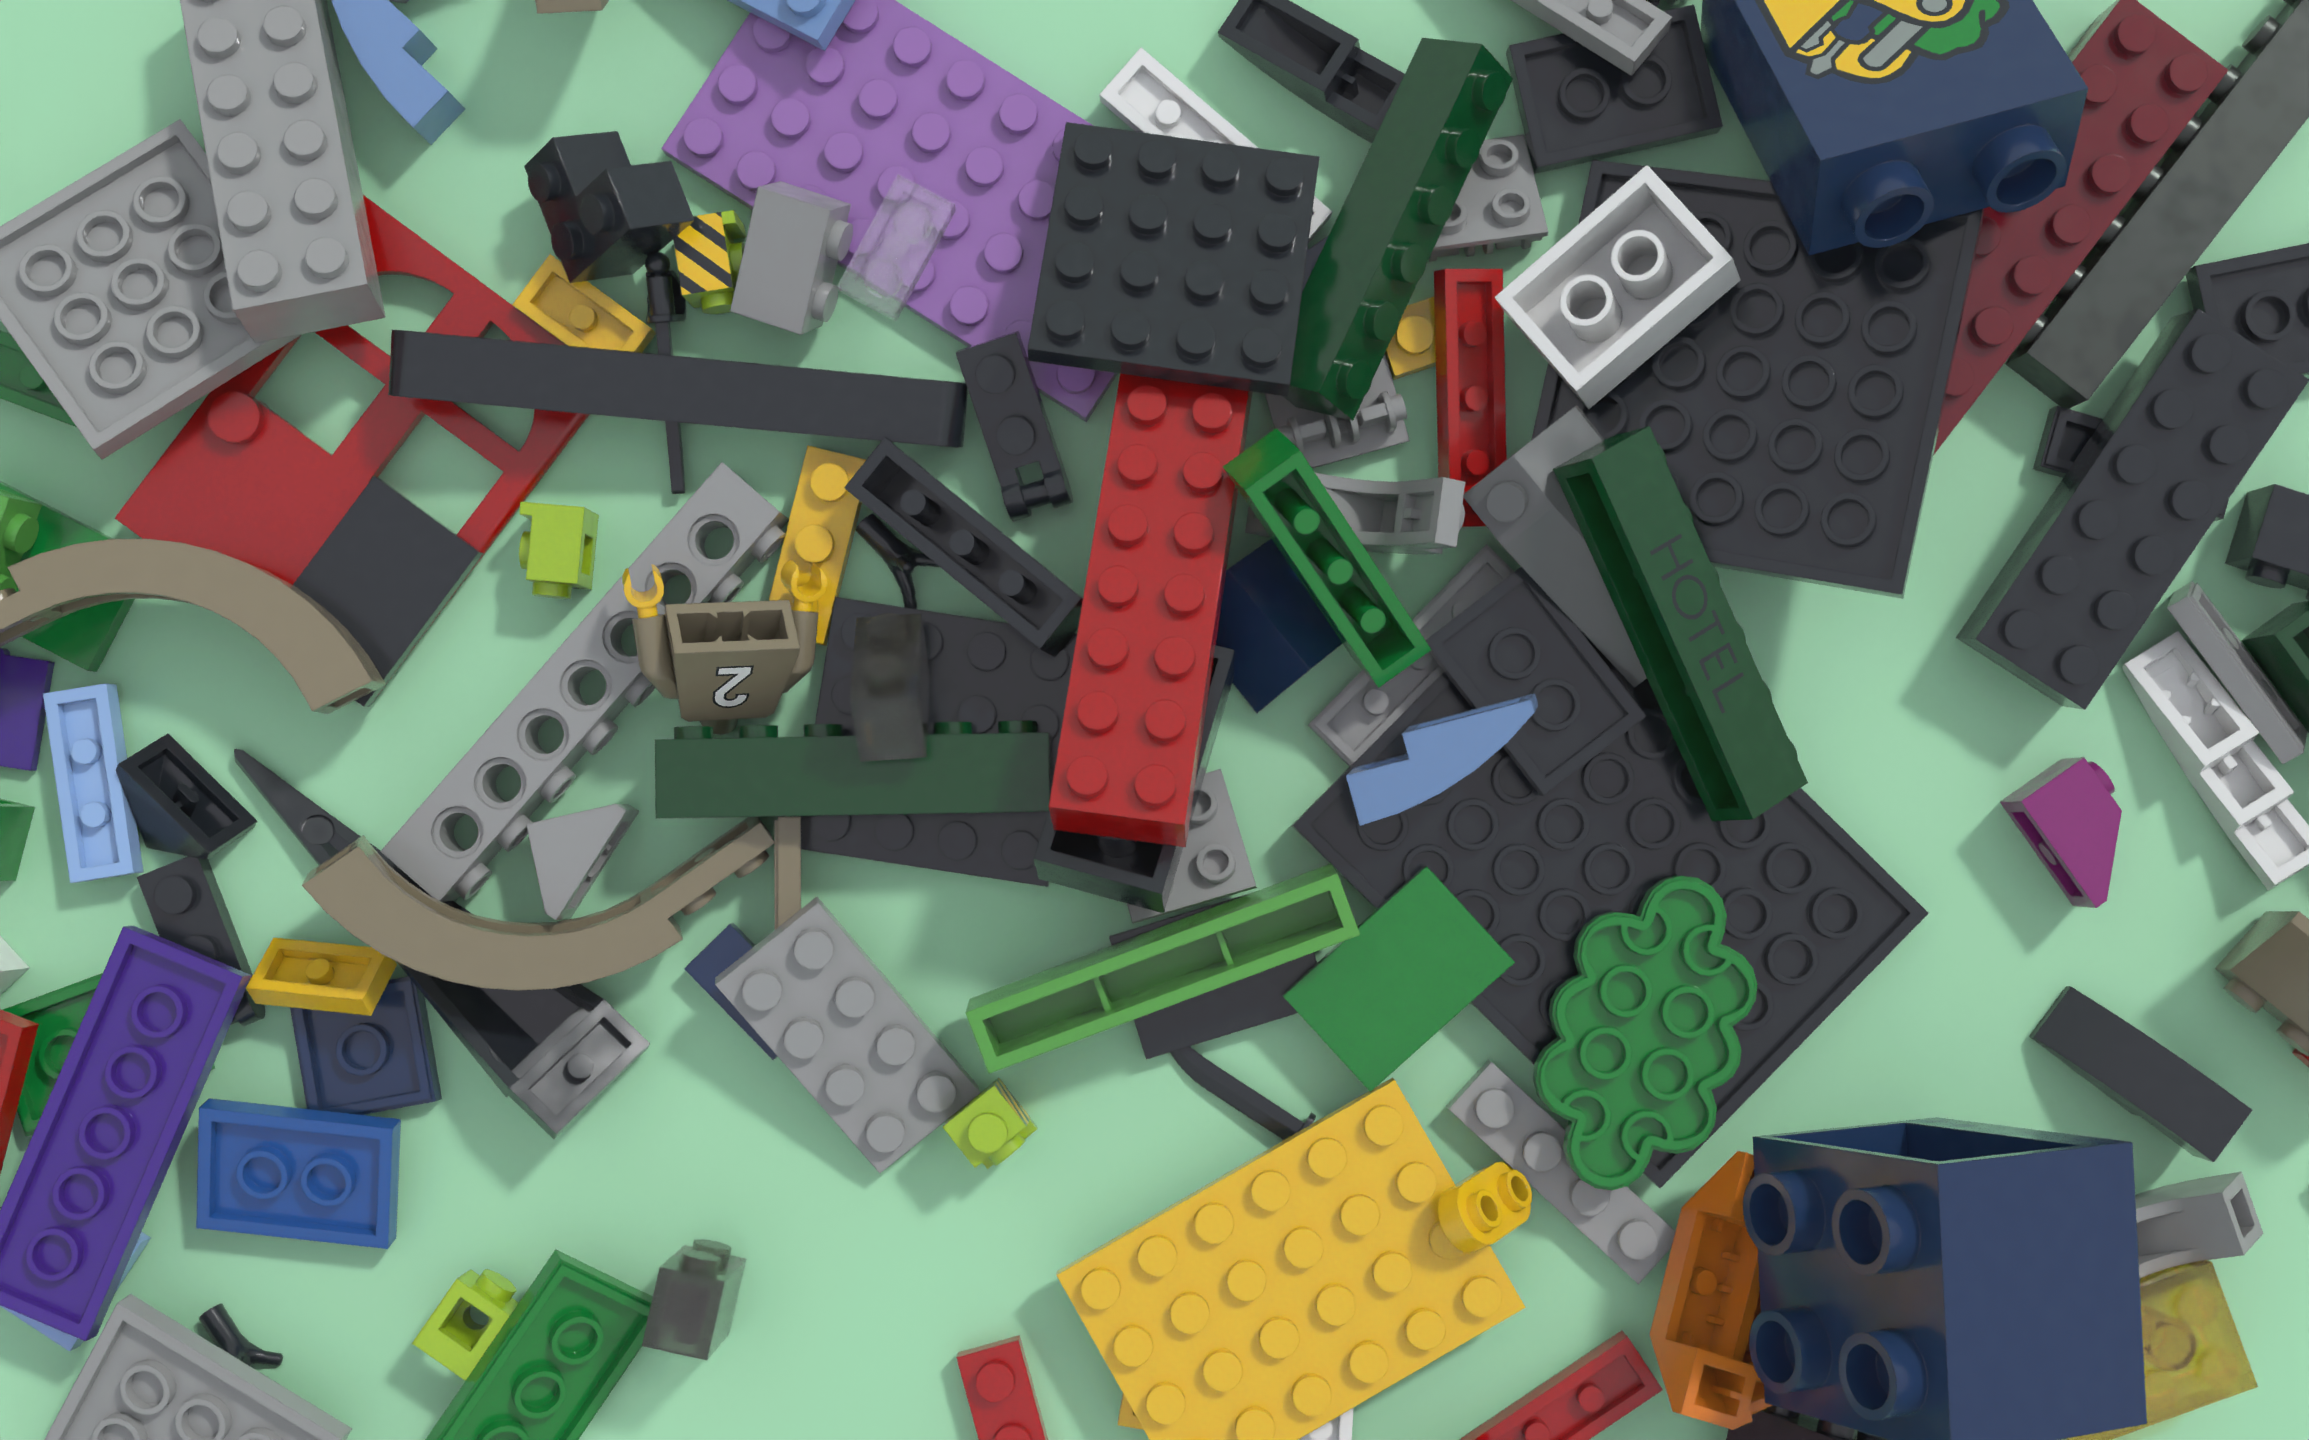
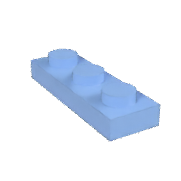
(93, 808)

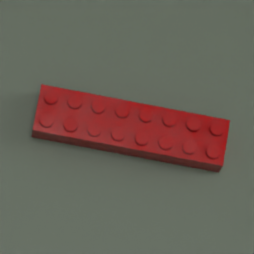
(1150, 613)

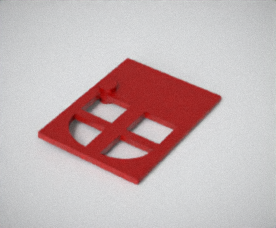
(273, 496)

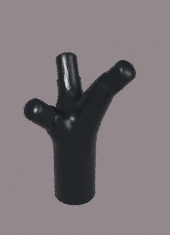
(896, 554)
(228, 1338)

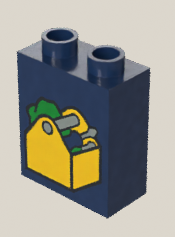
(1896, 108)

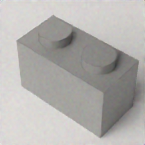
(792, 257)

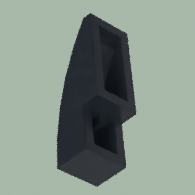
(1314, 62)
(2141, 1074)

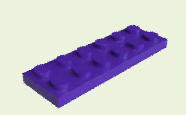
(112, 1129)

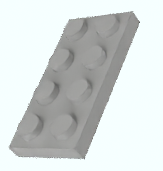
(847, 1034)

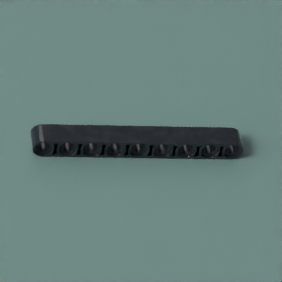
(676, 388)

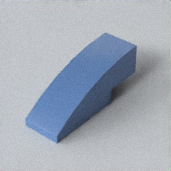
(393, 57)
(1436, 757)

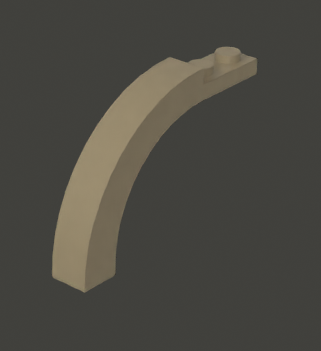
(289, 623)
(496, 954)

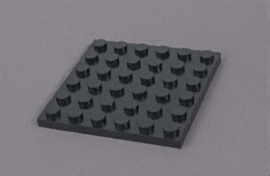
(1803, 393)

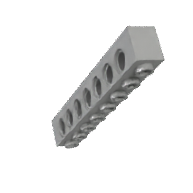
(427, 843)

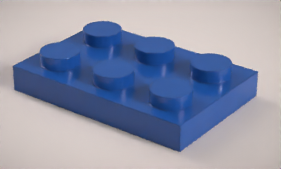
(298, 1173)

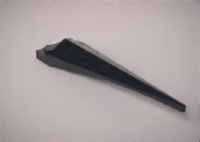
(538, 1046)

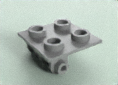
(1495, 203)
(1332, 439)
(1214, 856)

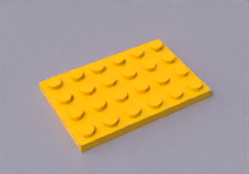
(1290, 1283)

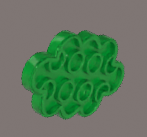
(1645, 1032)

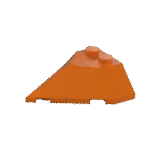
(1710, 1305)

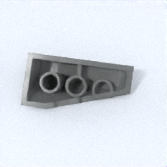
(1537, 528)

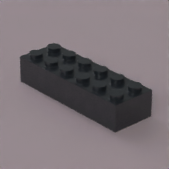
(2132, 508)

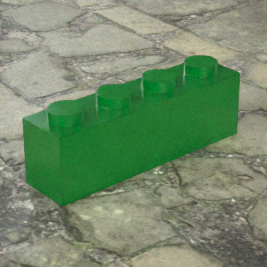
(1327, 556)

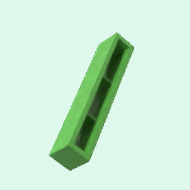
(1161, 968)

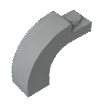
(1395, 515)
(2195, 1222)

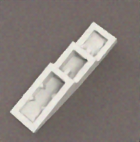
(2221, 759)

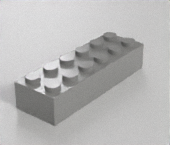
(282, 166)

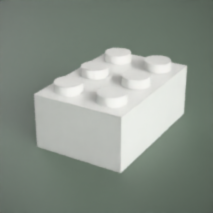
(1619, 286)

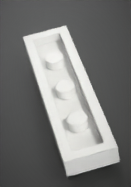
(1160, 104)

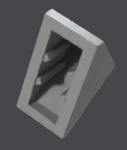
(573, 851)

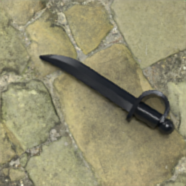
(666, 306)
(1239, 1095)

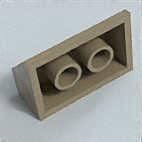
(2273, 973)

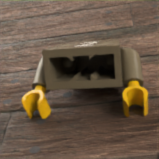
(727, 655)

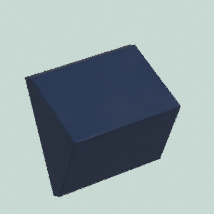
(1270, 626)

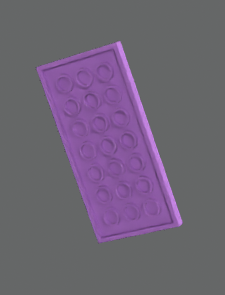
(910, 104)

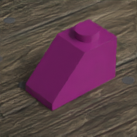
(2071, 826)

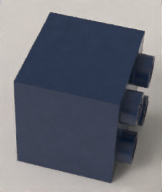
(1948, 1280)

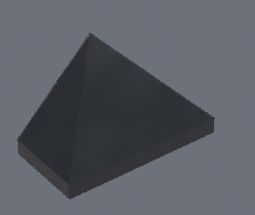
(179, 802)

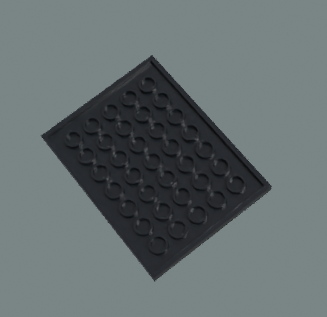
(1538, 868)

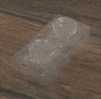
(897, 247)

